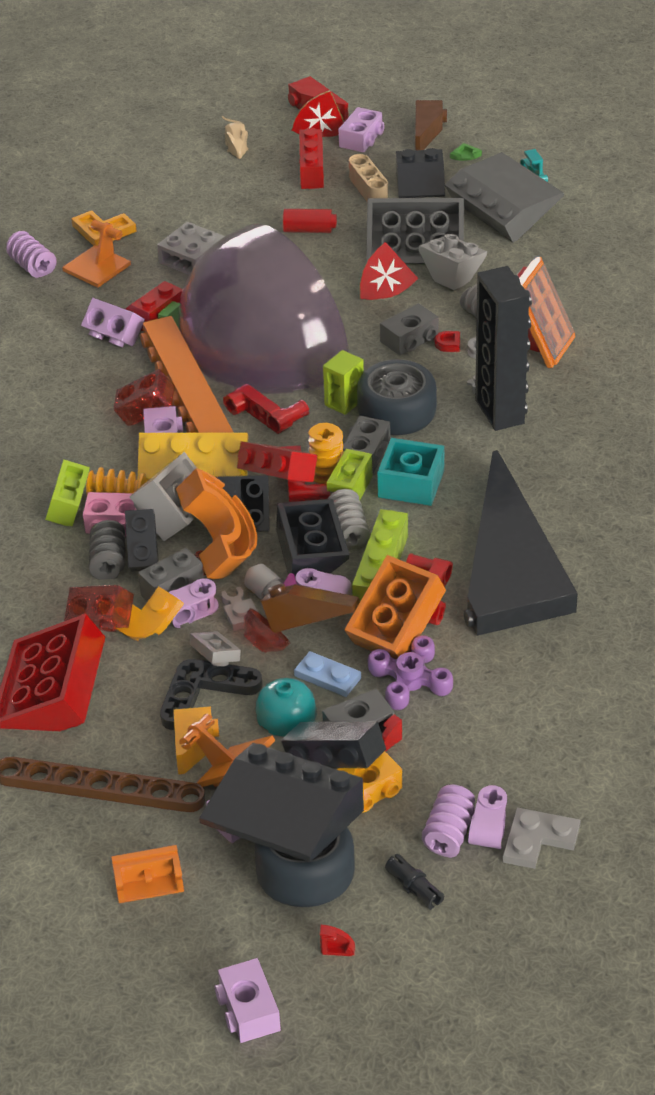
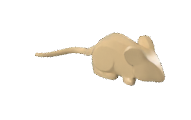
(236, 138)

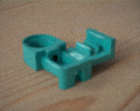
(534, 163)

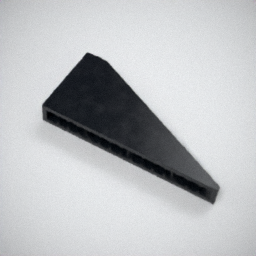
(514, 565)

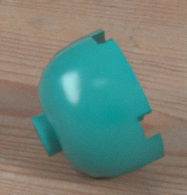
(284, 705)

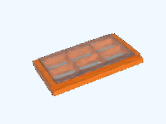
(547, 315)

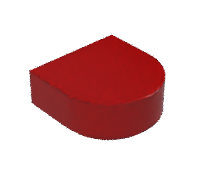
(448, 341)

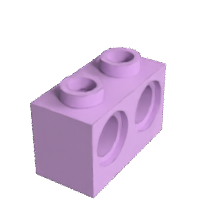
(361, 129)
(113, 320)

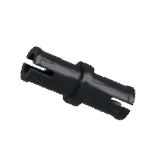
(414, 881)

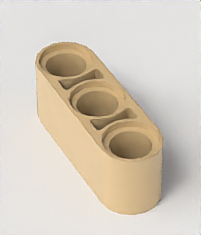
(367, 177)

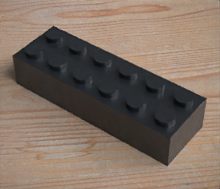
(502, 347)

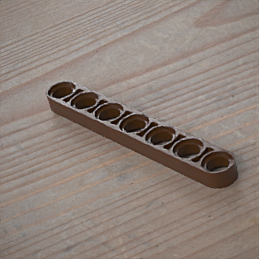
(111, 792)

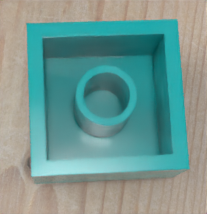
(411, 471)

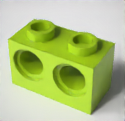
(341, 381)
(67, 493)

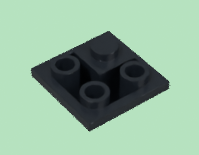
(254, 495)

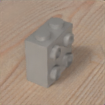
(186, 246)

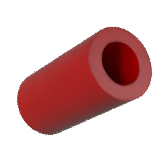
(309, 220)

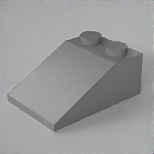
(161, 495)

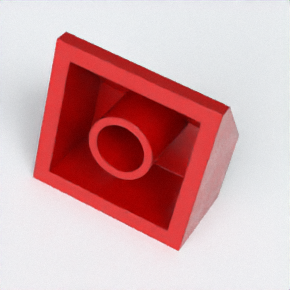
(155, 301)

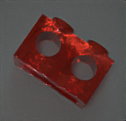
(144, 393)
(105, 605)

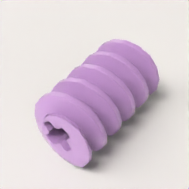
(30, 254)
(449, 820)

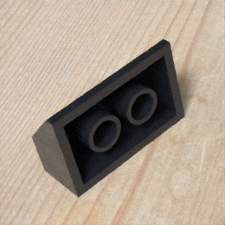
(311, 536)

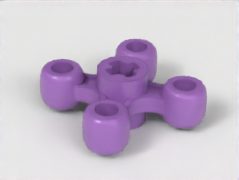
(410, 672)

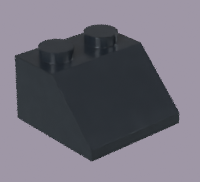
(420, 173)

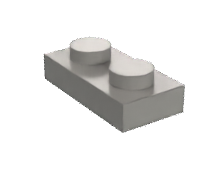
(215, 647)

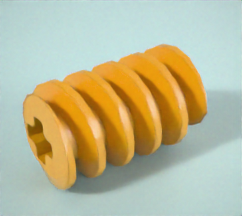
(327, 443)
(110, 484)

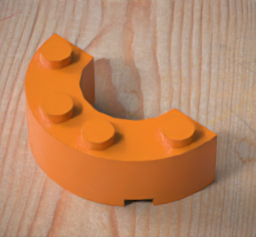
(225, 519)

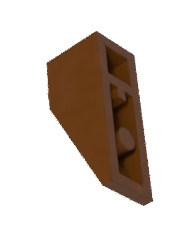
(428, 122)
(303, 605)

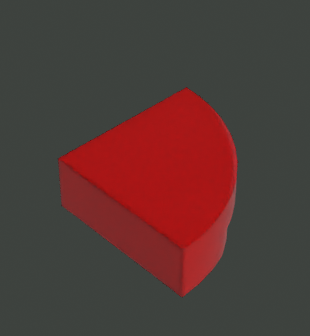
(393, 731)
(335, 942)

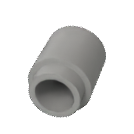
(260, 579)

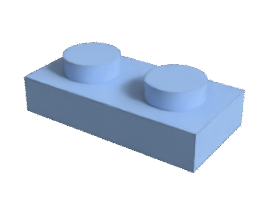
(327, 674)

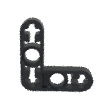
(204, 680)

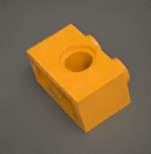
(380, 780)

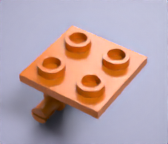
(99, 262)
(215, 752)

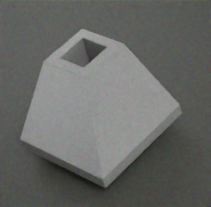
(452, 260)

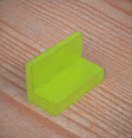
(352, 472)

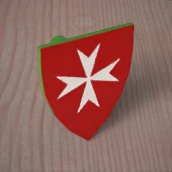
(319, 114)
(385, 275)

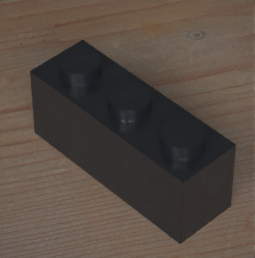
(336, 743)

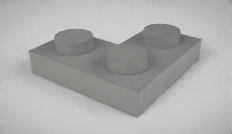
(535, 828)

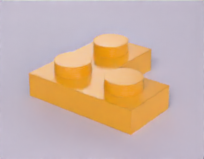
(82, 224)

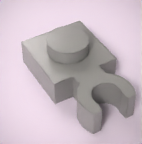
(236, 608)

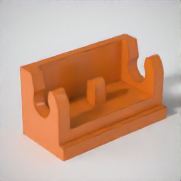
(147, 874)

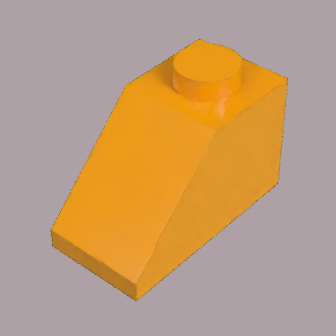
(182, 720)

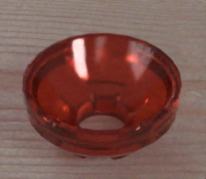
(260, 634)

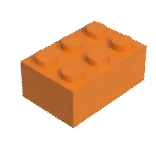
(395, 607)

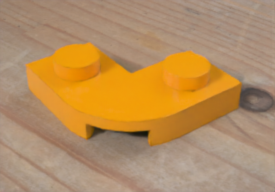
(154, 615)

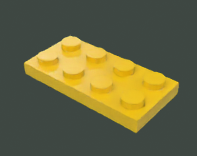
(208, 451)

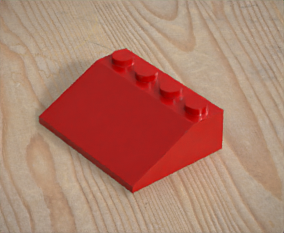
(51, 676)

